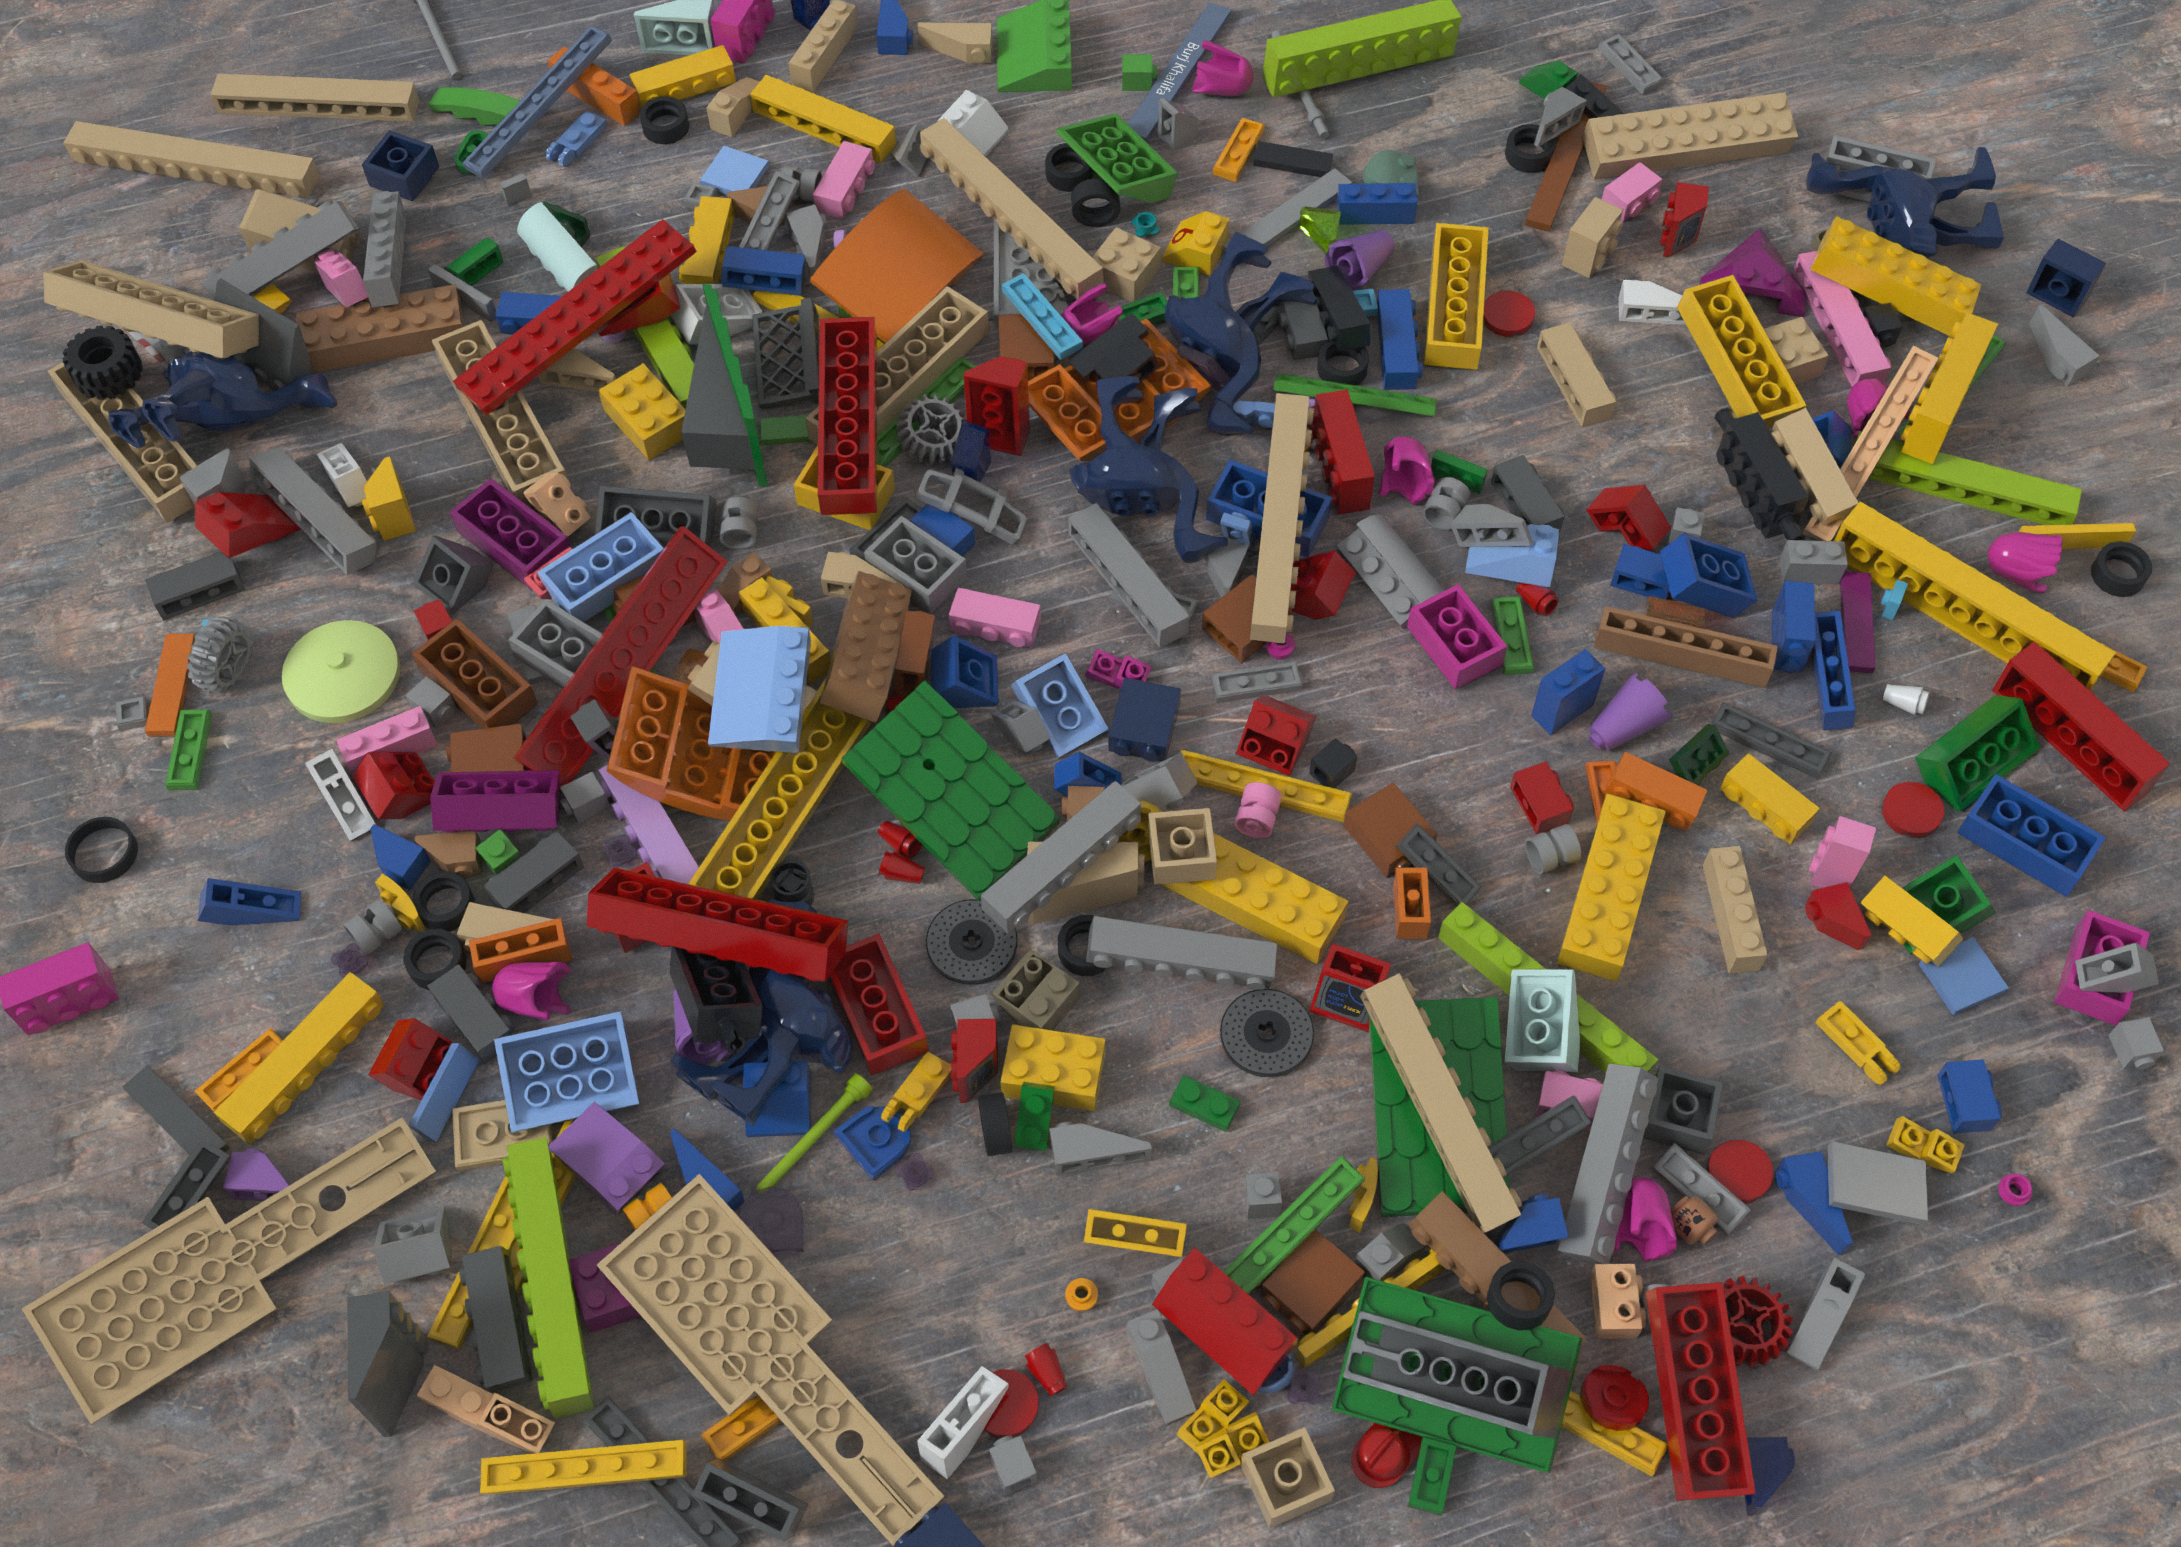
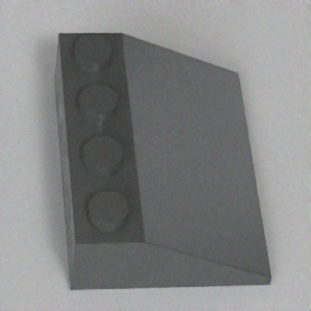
(281, 347)
(658, 511)
(382, 1358)

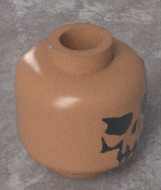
(1694, 1220)

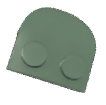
(1391, 167)

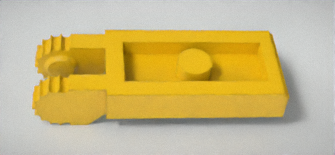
(1858, 1042)
(918, 1090)

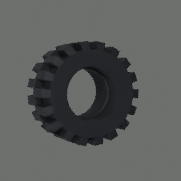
(102, 362)

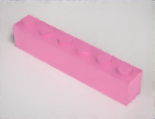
(1842, 324)

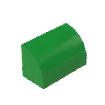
(476, 262)

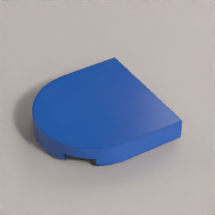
(873, 1141)

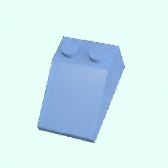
(1518, 563)
(1062, 704)

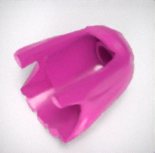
(1223, 74)
(1090, 317)
(1863, 401)
(1407, 469)
(2025, 558)
(531, 985)
(1647, 1221)

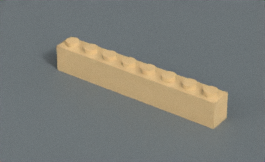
(315, 97)

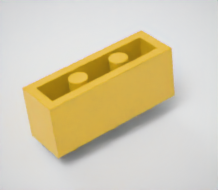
(1769, 799)
(1910, 922)
(1135, 1232)

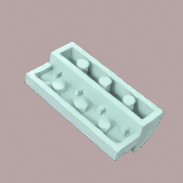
(555, 247)

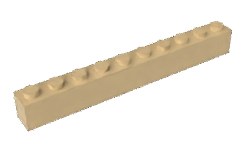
(192, 159)
(1011, 208)
(1280, 520)

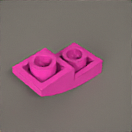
(1112, 670)

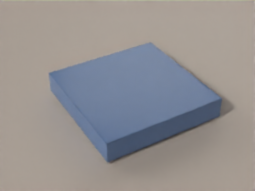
(1965, 977)

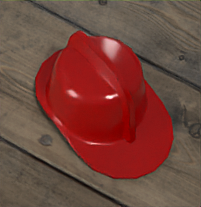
(1384, 1455)

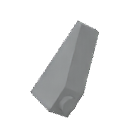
(1560, 112)
(808, 235)
(2061, 348)
(1489, 527)
(1090, 1148)
(1160, 1366)

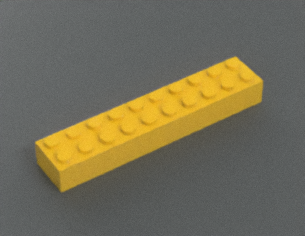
(1964, 596)
(781, 803)

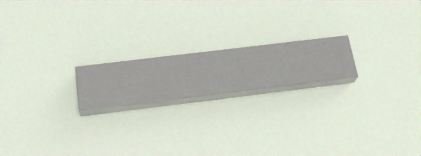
(1287, 216)

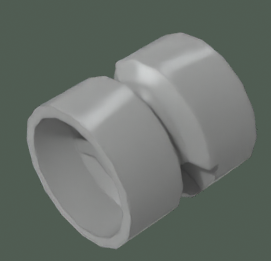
(808, 181)
(1445, 503)
(738, 523)
(1556, 848)
(372, 927)

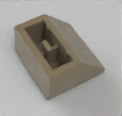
(1037, 993)

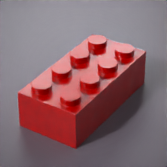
(1342, 452)
(877, 1006)

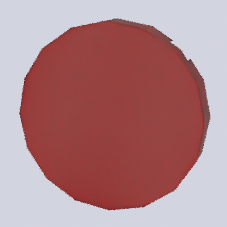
(1508, 313)
(1913, 809)
(1741, 1169)
(1614, 1398)
(1016, 1408)

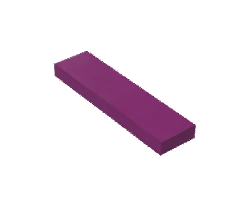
(1858, 620)

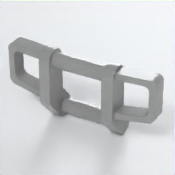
(948, 503)

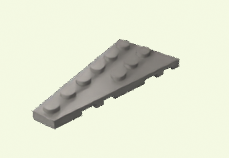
(1013, 261)

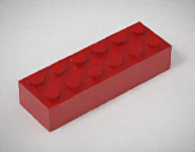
(2082, 727)
(1699, 1392)

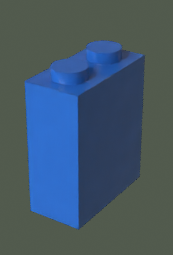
(1793, 625)
(1568, 691)

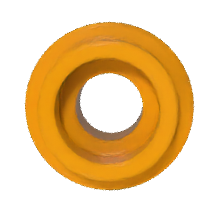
(1077, 1303)

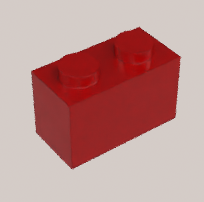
(1542, 797)

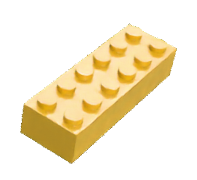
(1894, 276)
(1456, 296)
(1739, 351)
(1947, 387)
(1611, 888)
(1268, 901)

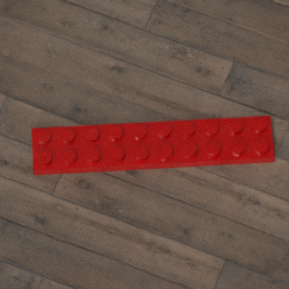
(574, 317)
(632, 639)

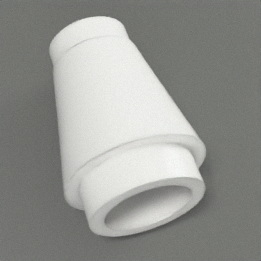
(1907, 698)

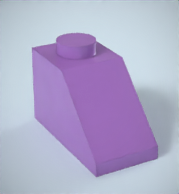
(252, 1176)

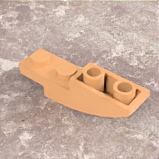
(485, 1410)

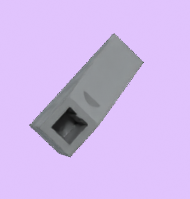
(1825, 1313)

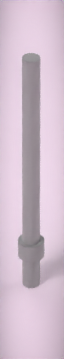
(439, 39)
(1315, 115)

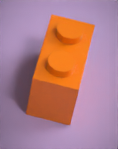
(1411, 903)

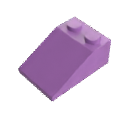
(606, 1157)

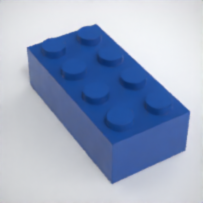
(1244, 491)
(2031, 835)

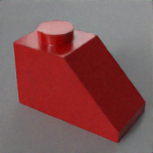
(1838, 915)

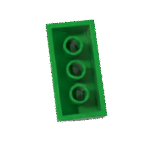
(1981, 745)

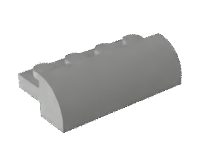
(1853, 154)
(1389, 567)

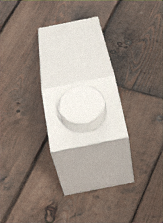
(1648, 303)
(344, 474)
(340, 794)
(961, 1423)

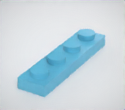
(1042, 316)

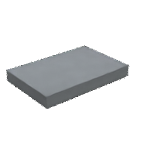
(1877, 1183)

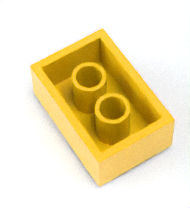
(644, 411)
(807, 489)
(1054, 1059)

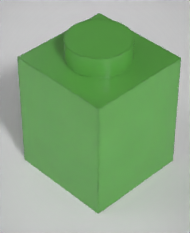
(1138, 72)
(497, 852)

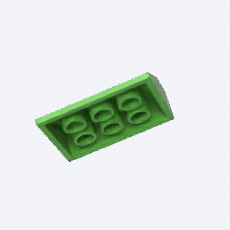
(1035, 48)
(1121, 158)

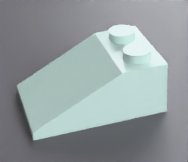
(676, 27)
(1543, 1021)

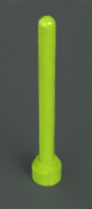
(856, 1089)

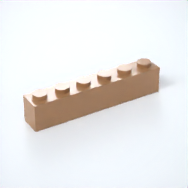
(1686, 646)
(1476, 1258)

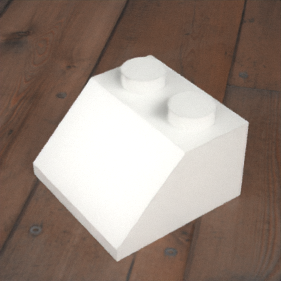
(976, 121)

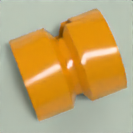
(641, 1210)

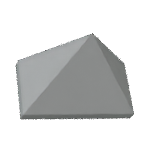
(908, 151)

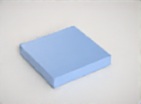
(734, 171)

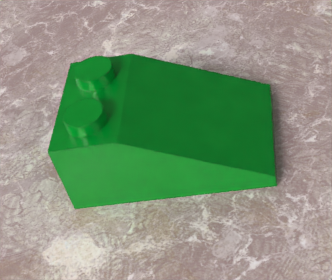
(1951, 895)

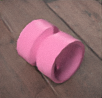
(1258, 810)

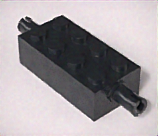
(1761, 475)
(716, 998)

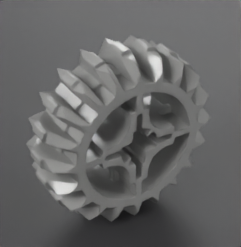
(932, 415)
(219, 654)

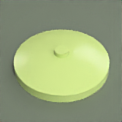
(341, 671)

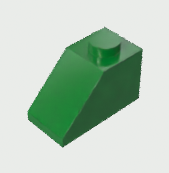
(1548, 78)

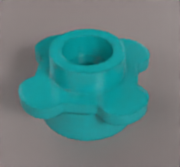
(1145, 224)

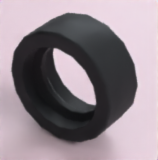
(660, 107)
(1524, 161)
(1061, 180)
(1094, 216)
(1351, 377)
(2129, 554)
(433, 884)
(424, 941)
(1070, 962)
(995, 1124)
(1524, 1273)

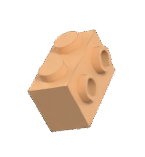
(557, 503)
(1616, 1301)

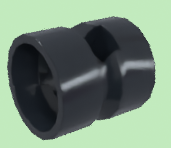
(792, 882)

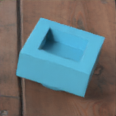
(1367, 301)
(1892, 599)

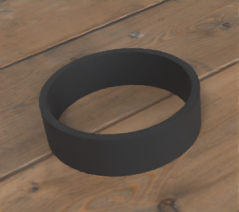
(88, 828)

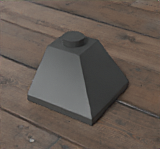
(452, 573)

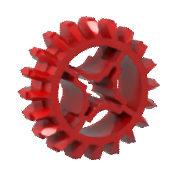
(1755, 1348)

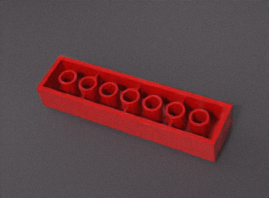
(847, 416)
(717, 924)

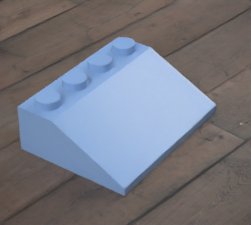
(760, 689)
(564, 1069)

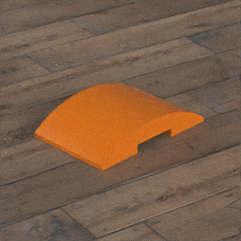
(895, 263)
(1073, 409)
(666, 751)

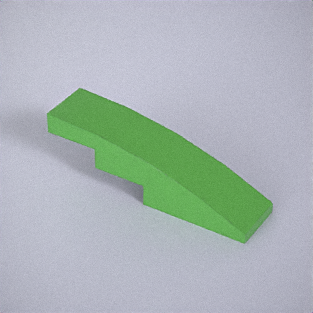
(483, 105)

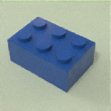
(1708, 575)

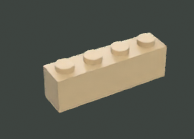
(823, 45)
(1576, 374)
(1814, 467)
(1734, 910)

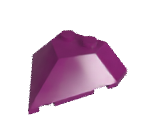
(1762, 273)

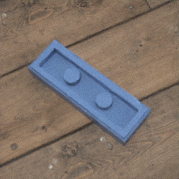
(444, 1092)

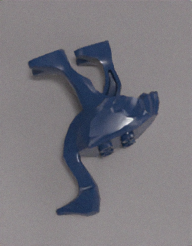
(1906, 202)
(1227, 335)
(215, 396)
(1141, 476)
(793, 1025)

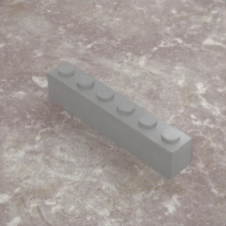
(385, 249)
(286, 251)
(313, 510)
(1129, 575)
(1061, 857)
(1181, 953)
(1608, 1163)

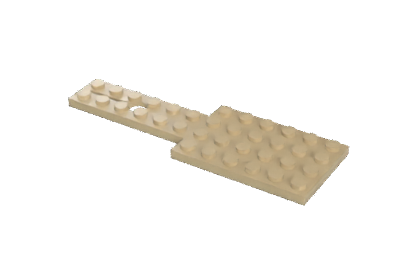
(201, 1279)
(747, 1332)

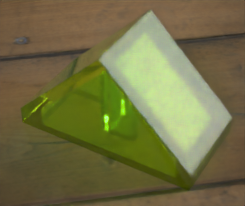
(1320, 225)

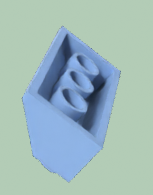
(586, 576)

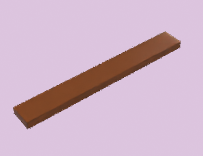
(1558, 174)

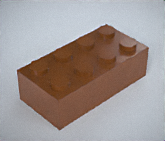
(475, 677)

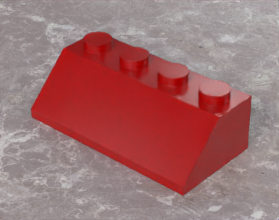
(1000, 402)
(1224, 1321)

